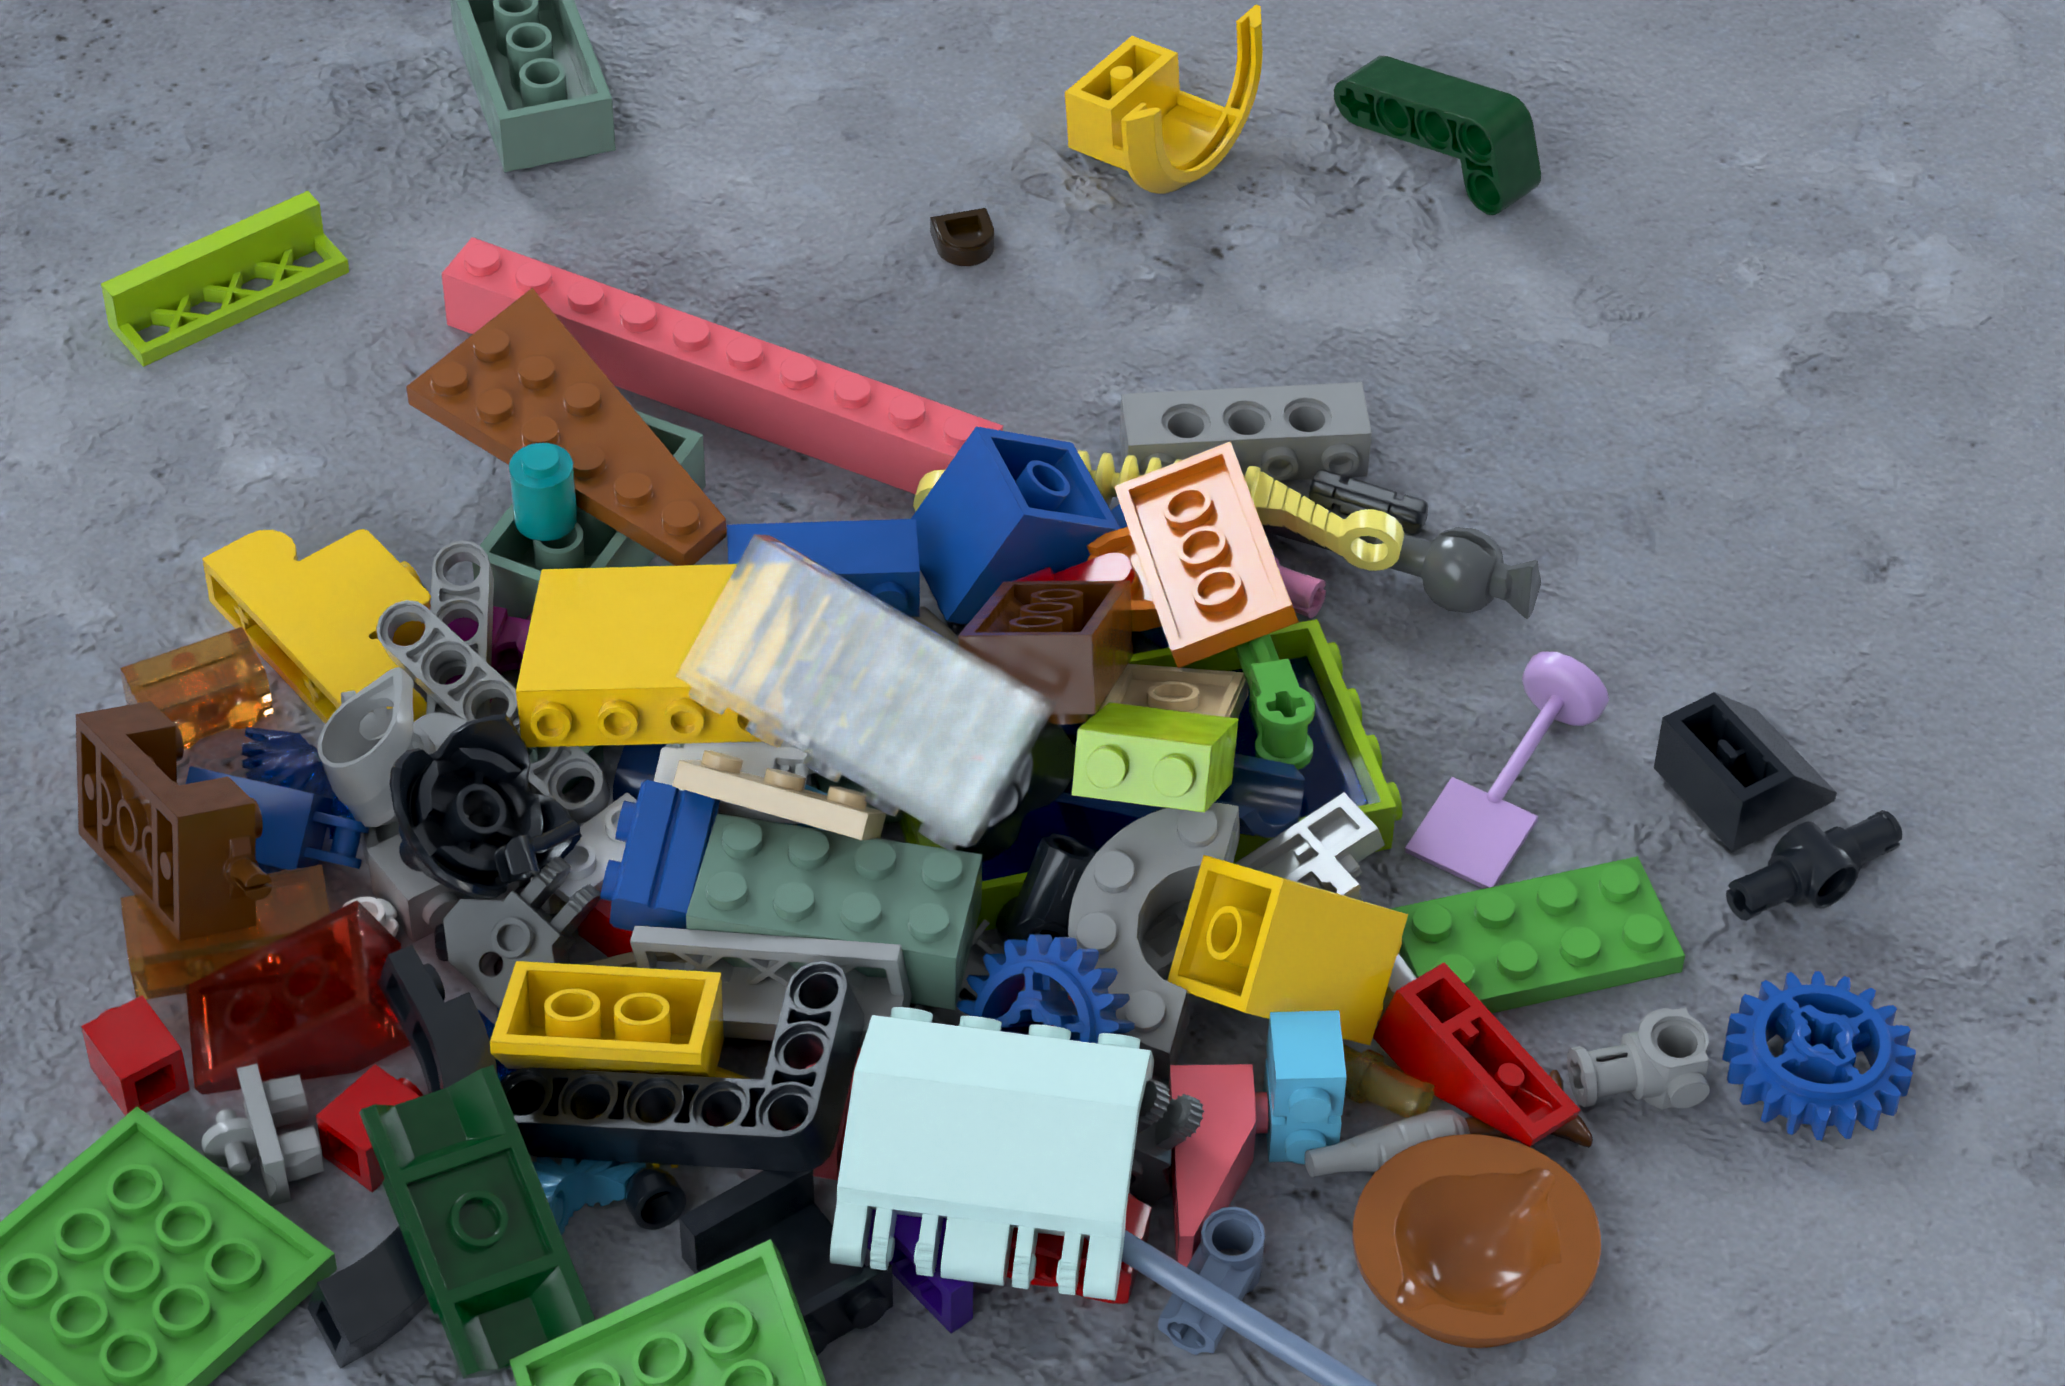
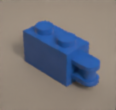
(294, 826)

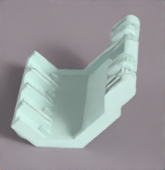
(993, 1140)

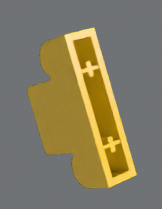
(318, 613)

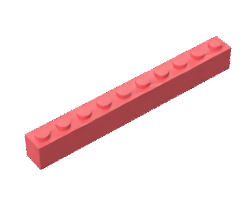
(720, 370)

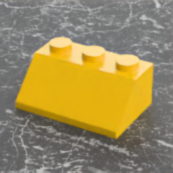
(610, 1019)

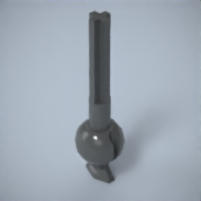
(1458, 569)

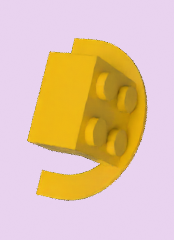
(1142, 122)

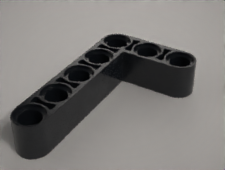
(560, 1105)

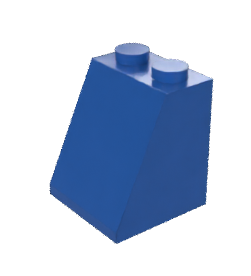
(1003, 514)

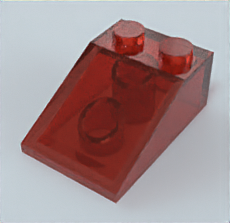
(297, 1005)

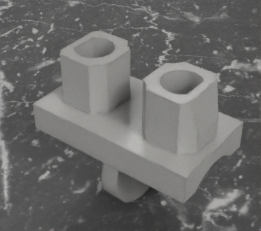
(280, 1157)

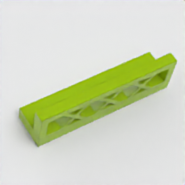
(215, 272)

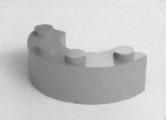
(1126, 889)

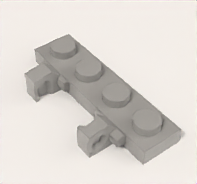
(1315, 851)

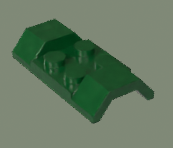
(477, 1222)

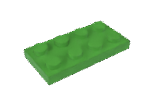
(1546, 935)

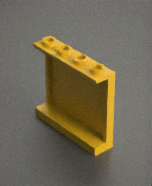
(609, 656)

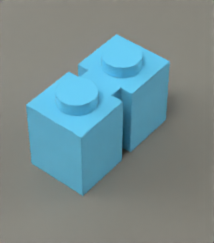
(1303, 1083)

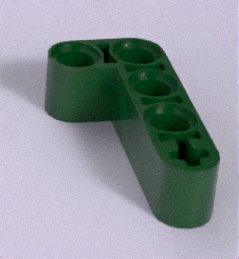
(1450, 116)

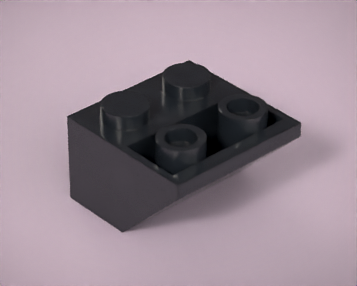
(1736, 770)

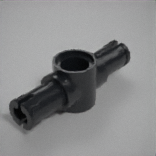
(1814, 865)

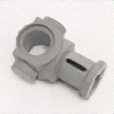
(1658, 1063)

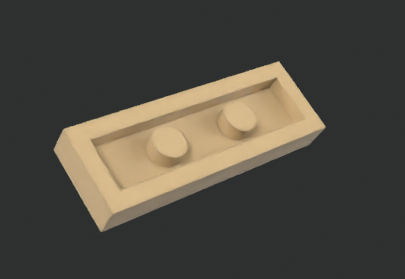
(780, 795)

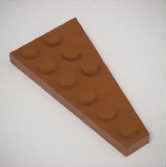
(534, 383)

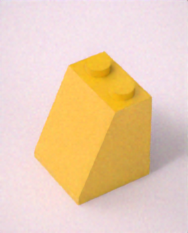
(1286, 947)

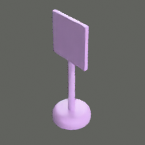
(1477, 831)

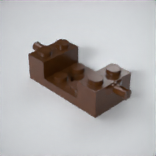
(174, 845)

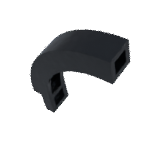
(382, 1289)

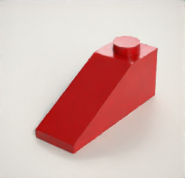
(1454, 1042)

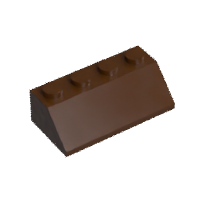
(1057, 639)

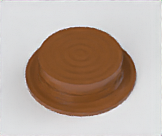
(1476, 1240)

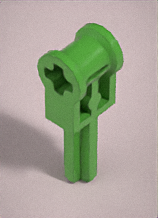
(1276, 704)

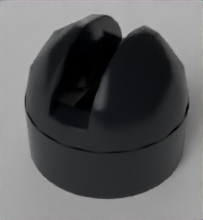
(654, 1198)

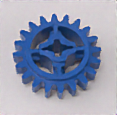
(1041, 968)
(1816, 1073)

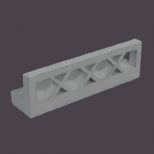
(756, 994)

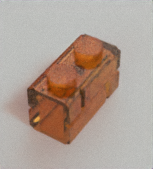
(203, 685)

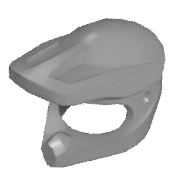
(362, 766)

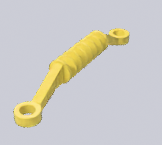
(1274, 506)

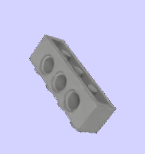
(1275, 428)

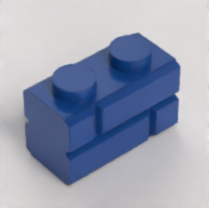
(661, 857)

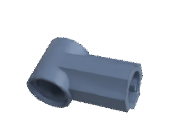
(1237, 1275)

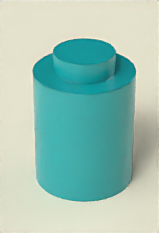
(543, 491)

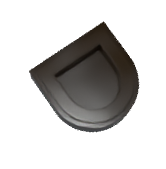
(963, 237)

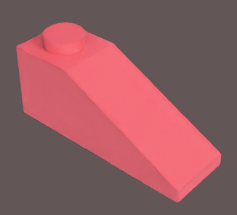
(1218, 1156)

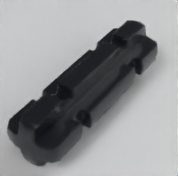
(1357, 495)

